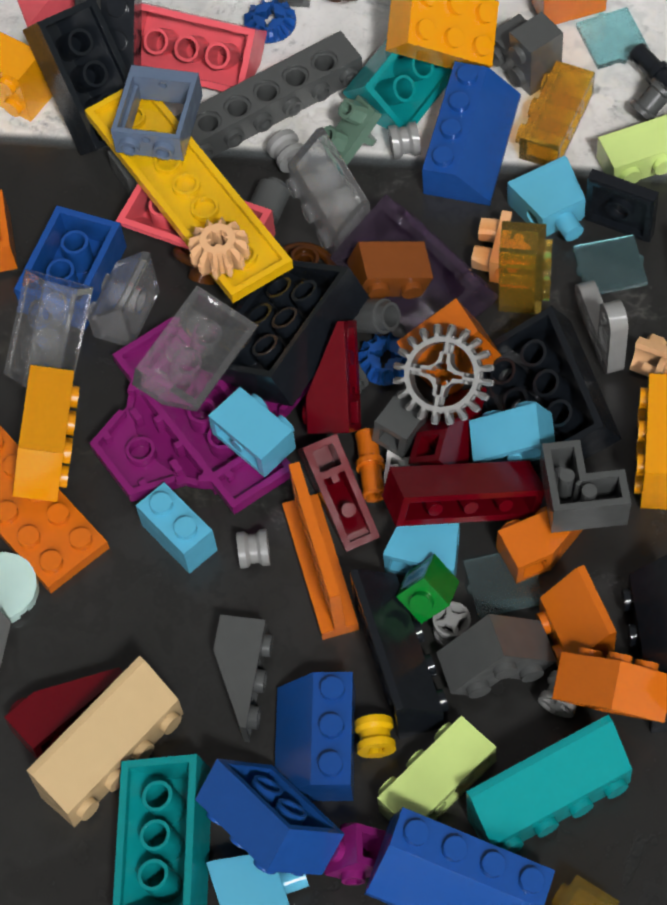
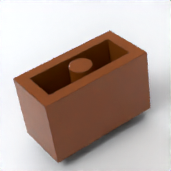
(391, 268)

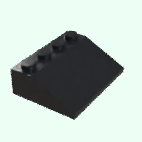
(293, 328)
(548, 366)

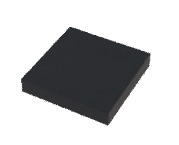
(621, 205)

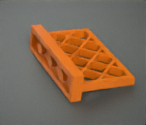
(318, 560)

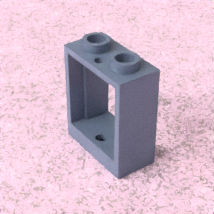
(146, 83)

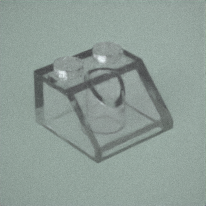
(124, 300)

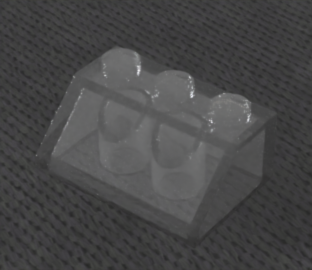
(326, 190)
(47, 325)
(193, 352)

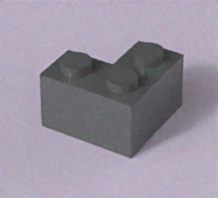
(528, 50)
(580, 498)
(494, 651)

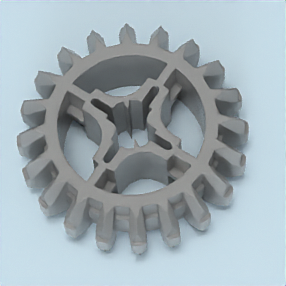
(447, 357)

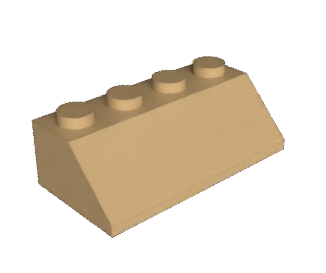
(113, 729)

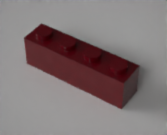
(462, 493)

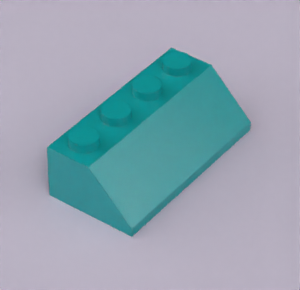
(398, 86)
(550, 787)
(162, 833)

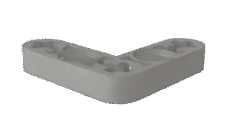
(605, 325)

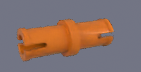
(369, 466)

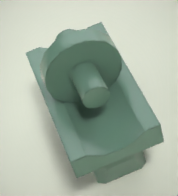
(354, 127)

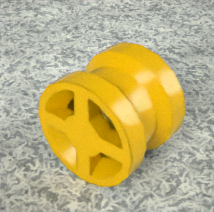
(375, 736)

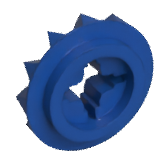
(280, 26)
(370, 360)

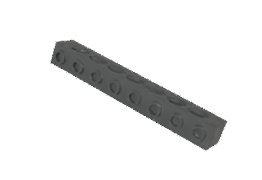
(267, 98)

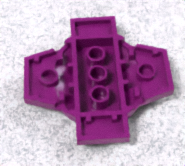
(176, 445)

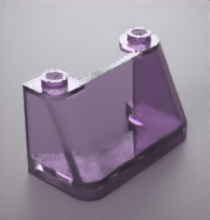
(451, 274)

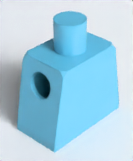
(550, 197)
(417, 543)
(242, 883)

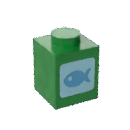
(427, 589)

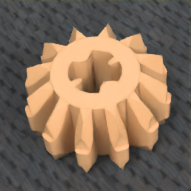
(219, 248)

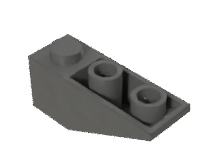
(240, 656)

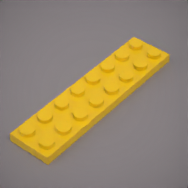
(192, 193)

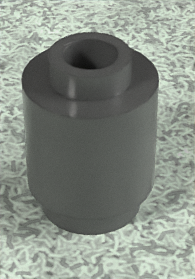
(272, 195)
(378, 316)

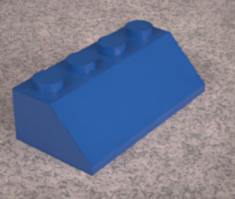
(470, 135)
(444, 866)

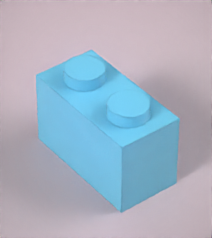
(253, 431)
(511, 433)
(176, 527)

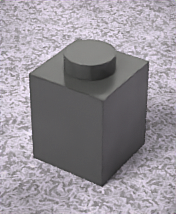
(397, 427)

